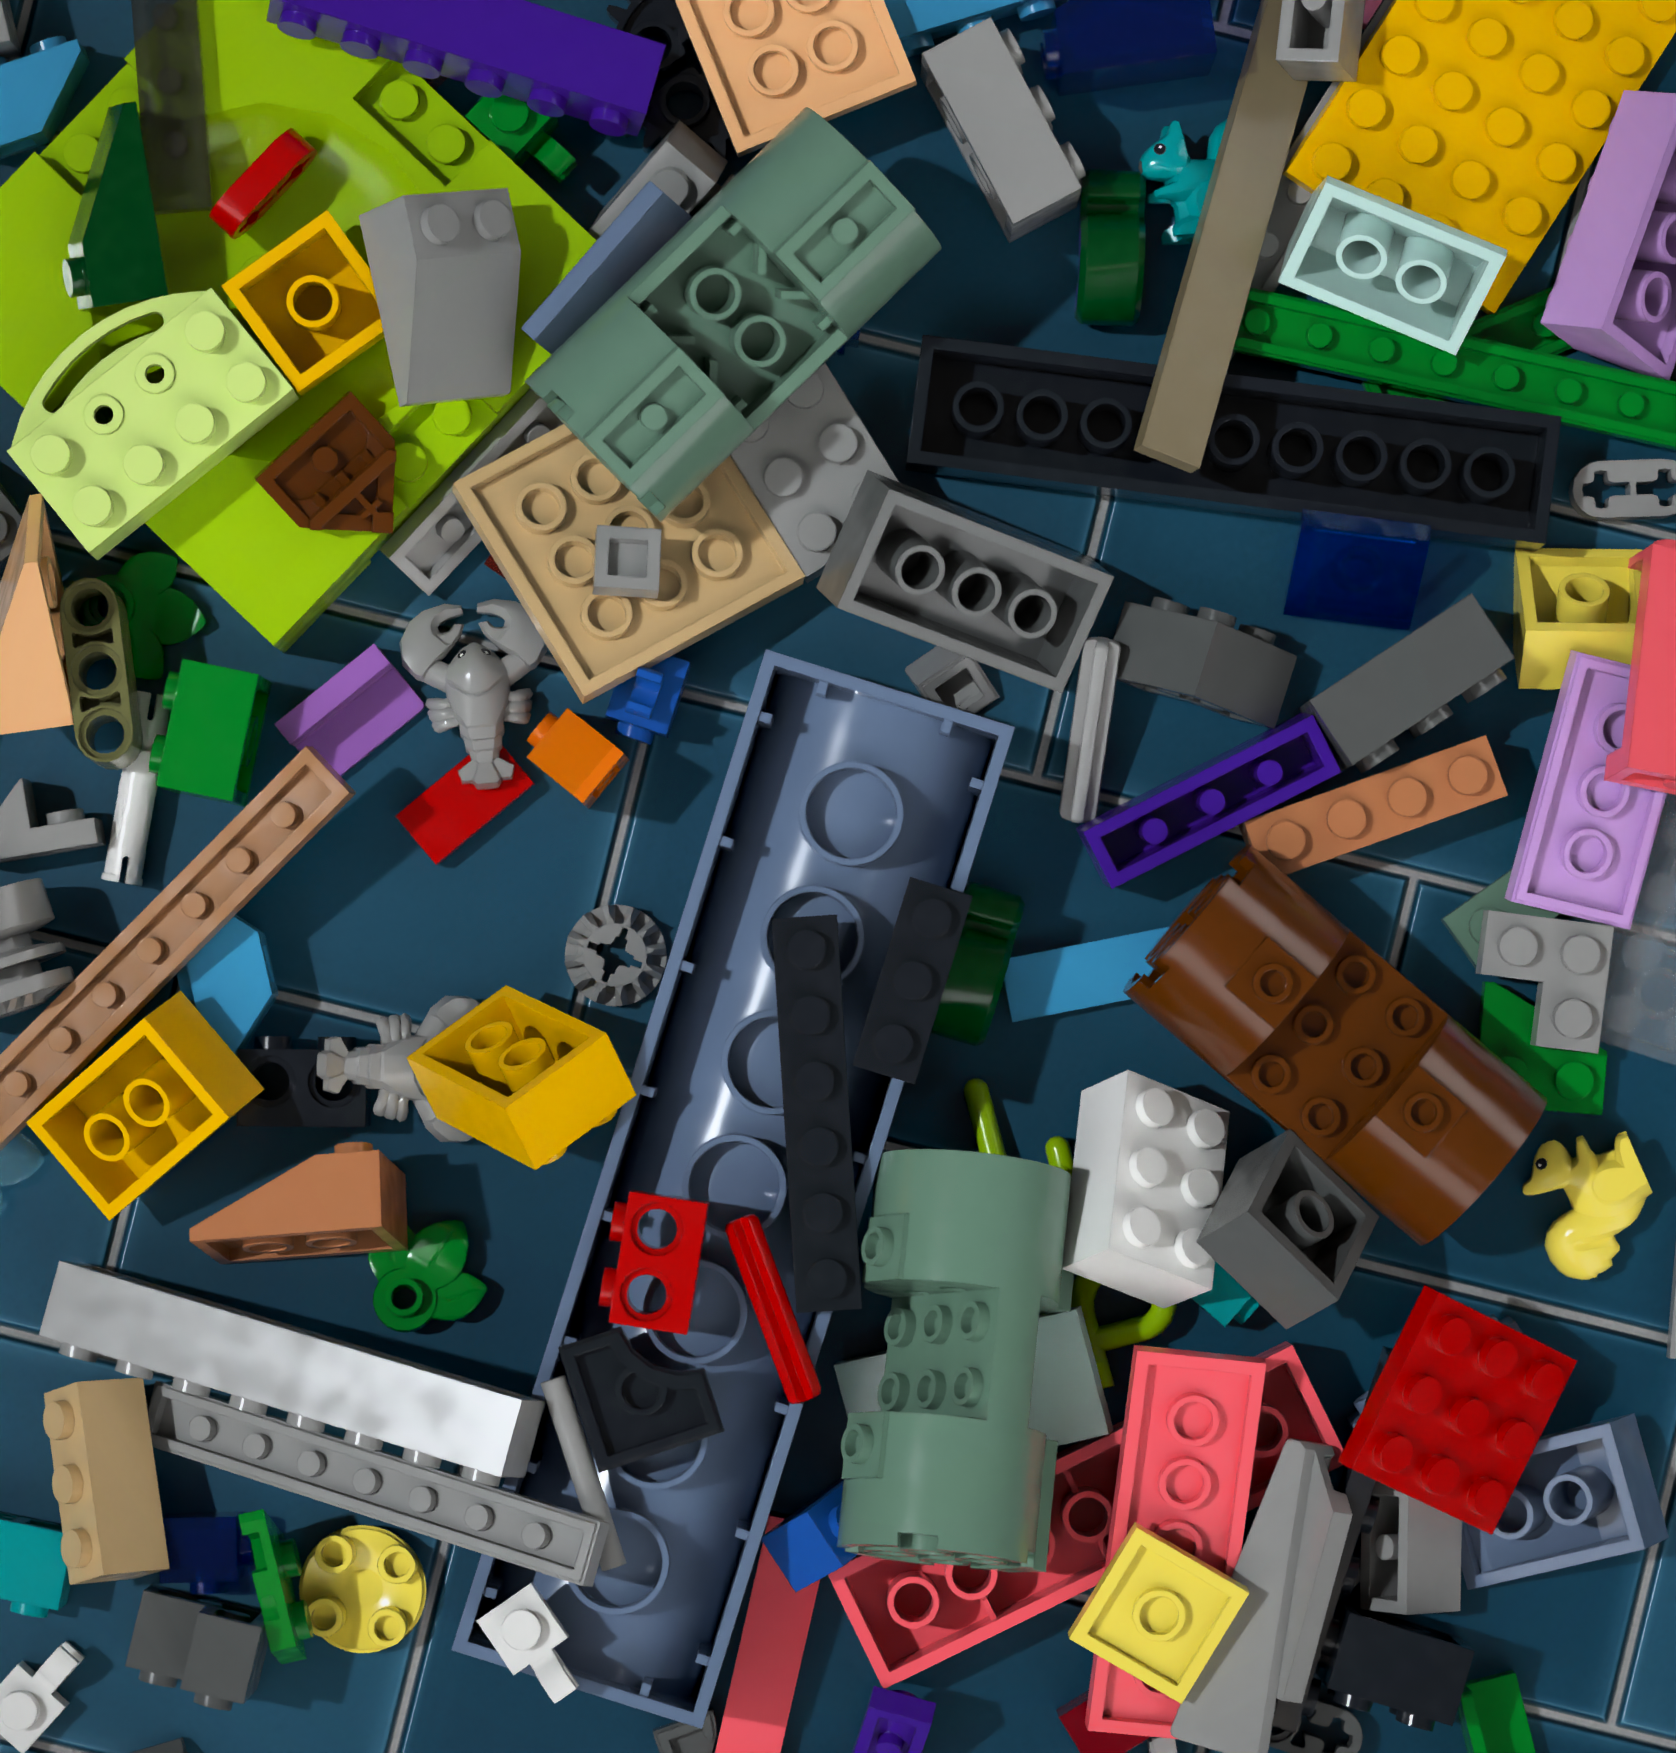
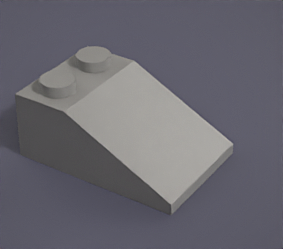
(446, 292)

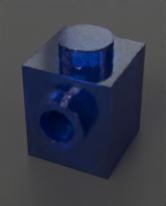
(205, 1550)

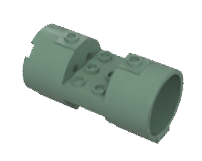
(735, 312)
(949, 1460)

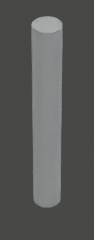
(581, 1465)

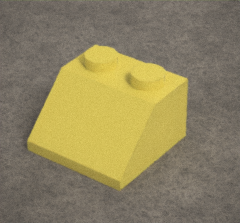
(1571, 603)

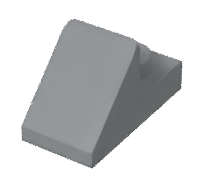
(24, 838)

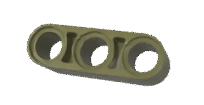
(82, 649)

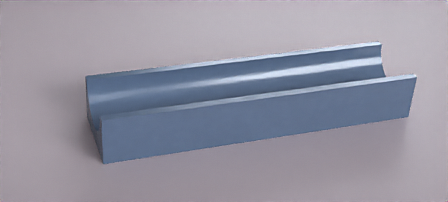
(820, 814)

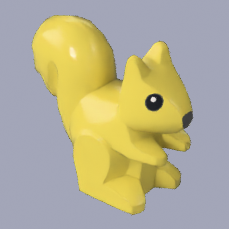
(1604, 1198)

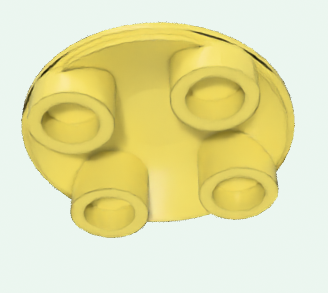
(363, 1588)

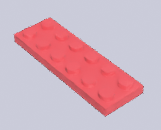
(1185, 1479)

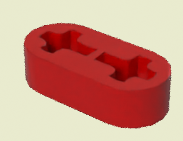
(263, 183)

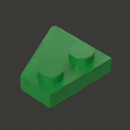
(276, 1562)

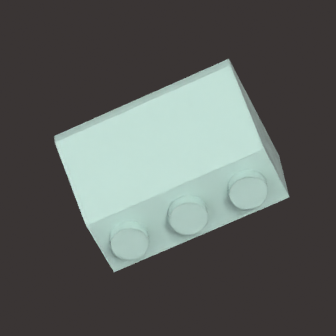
(1390, 264)

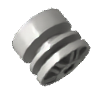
(22, 981)

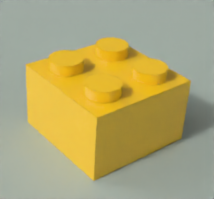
(310, 302)

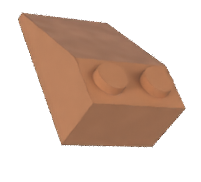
(316, 1209)

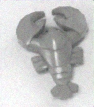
(475, 681)
(387, 1068)

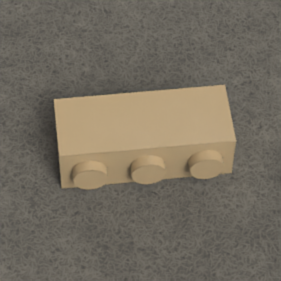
(105, 1480)

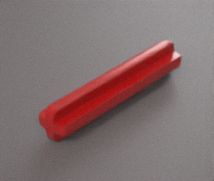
(773, 1309)

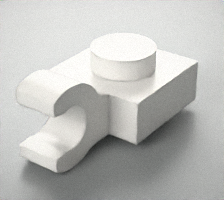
(525, 1634)
(31, 1699)

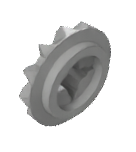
(627, 983)

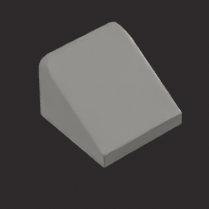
(951, 680)

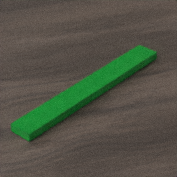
(1479, 374)

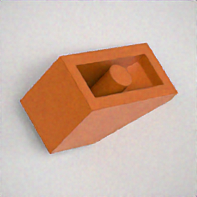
(575, 755)

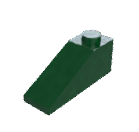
(115, 231)

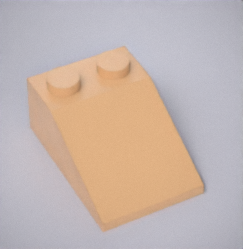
(31, 634)

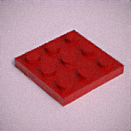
(1457, 1410)

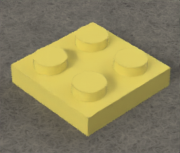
(1158, 1612)

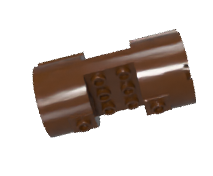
(1337, 1046)

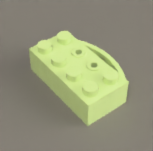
(162, 433)

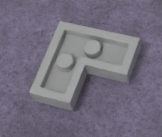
(1570, 970)

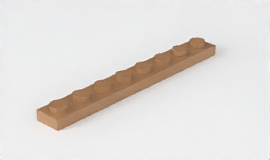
(167, 935)

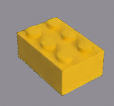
(522, 1077)
(145, 1105)

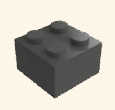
(1288, 1229)

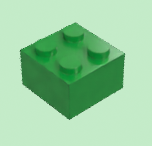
(210, 732)

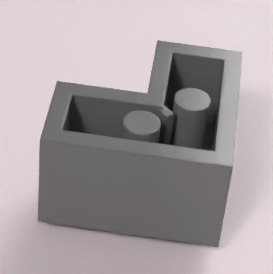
(1203, 660)
(201, 1641)

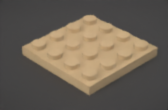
(540, 526)

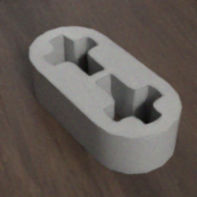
(1629, 505)

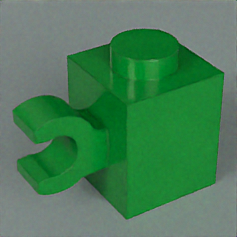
(522, 134)

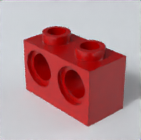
(673, 1264)

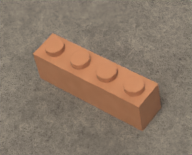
(1377, 807)

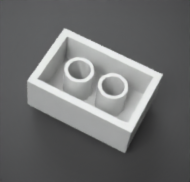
(1144, 1188)

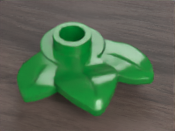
(154, 609)
(433, 1272)

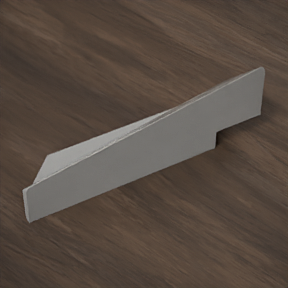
(1275, 1634)

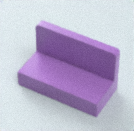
(353, 711)

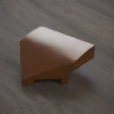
(337, 472)

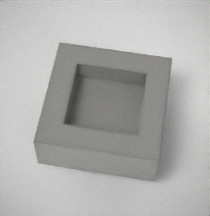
(627, 561)

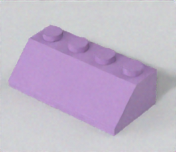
(1620, 260)

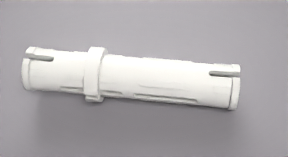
(136, 800)

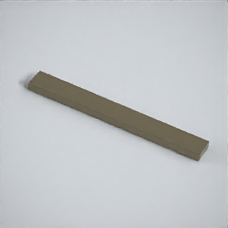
(1223, 253)

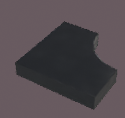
(632, 1403)

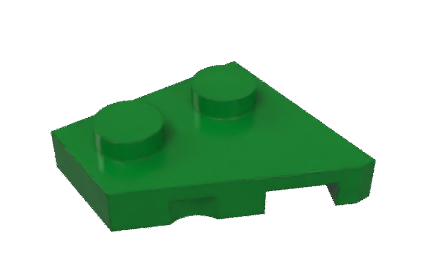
(1565, 1077)

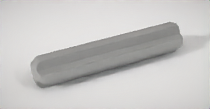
(1089, 729)

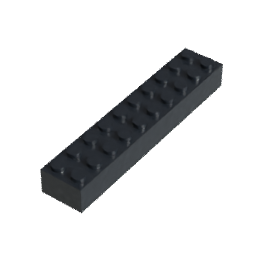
(1268, 452)

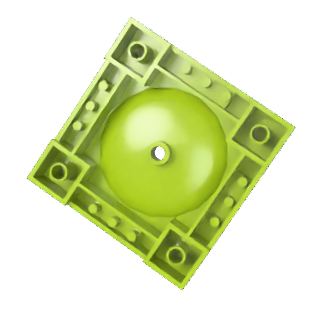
(375, 141)

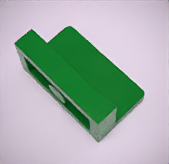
(1494, 1715)

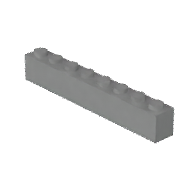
(292, 1370)

